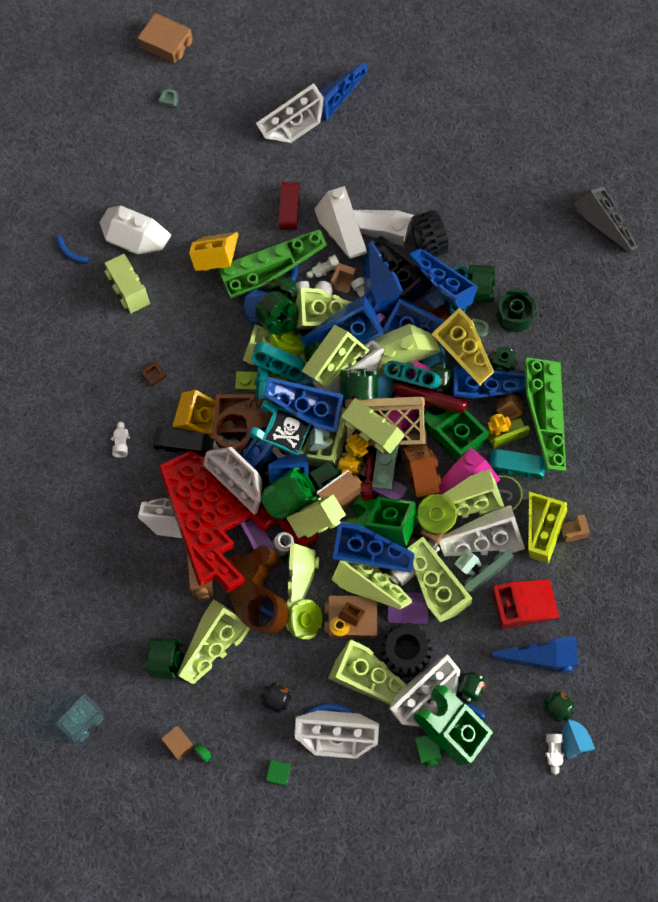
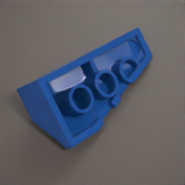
(407, 313)
(498, 383)

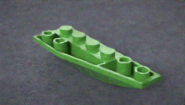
(268, 264)
(546, 407)

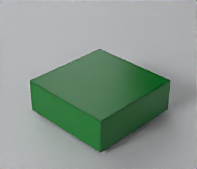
(278, 773)

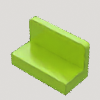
(516, 432)

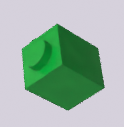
(427, 751)

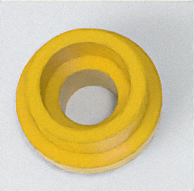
(339, 632)

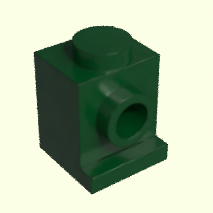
(324, 475)

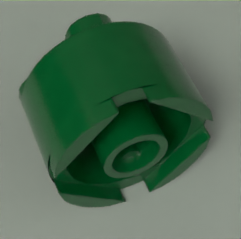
(484, 278)
(516, 310)
(277, 313)
(358, 383)
(164, 658)

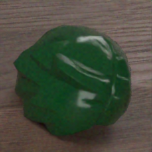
(286, 286)

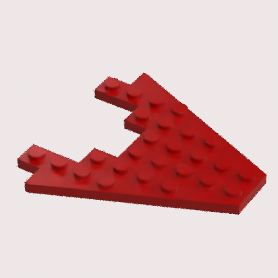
(206, 512)

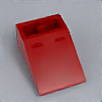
(524, 603)

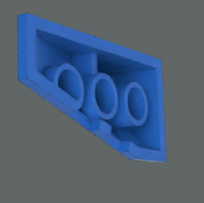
(339, 89)
(448, 282)
(380, 284)
(355, 317)
(310, 404)
(366, 547)
(554, 656)

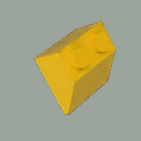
(195, 413)

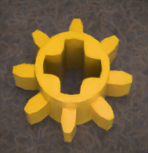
(499, 425)
(356, 446)
(350, 463)

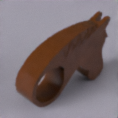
(251, 415)
(252, 593)

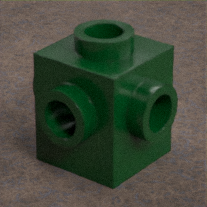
(503, 359)

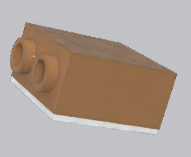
(345, 489)

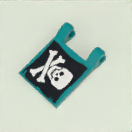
(283, 430)

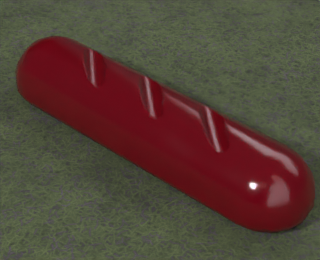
(431, 397)

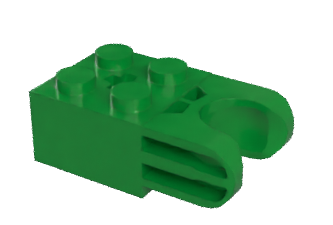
(455, 432)
(386, 517)
(454, 726)

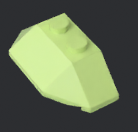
(406, 346)

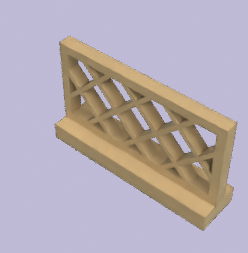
(398, 404)

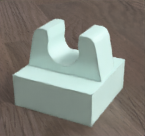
(316, 439)
(467, 562)

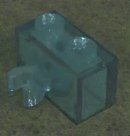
(81, 718)

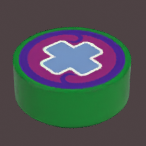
(201, 752)

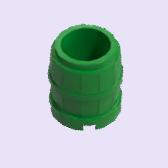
(288, 494)

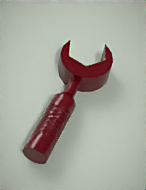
(367, 486)

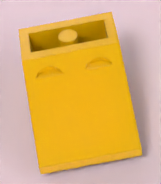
(213, 251)

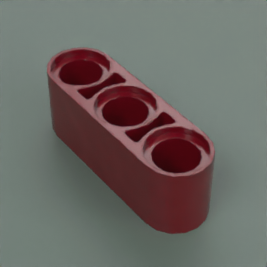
(289, 205)

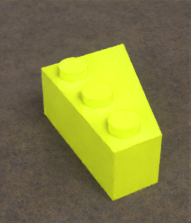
(545, 523)

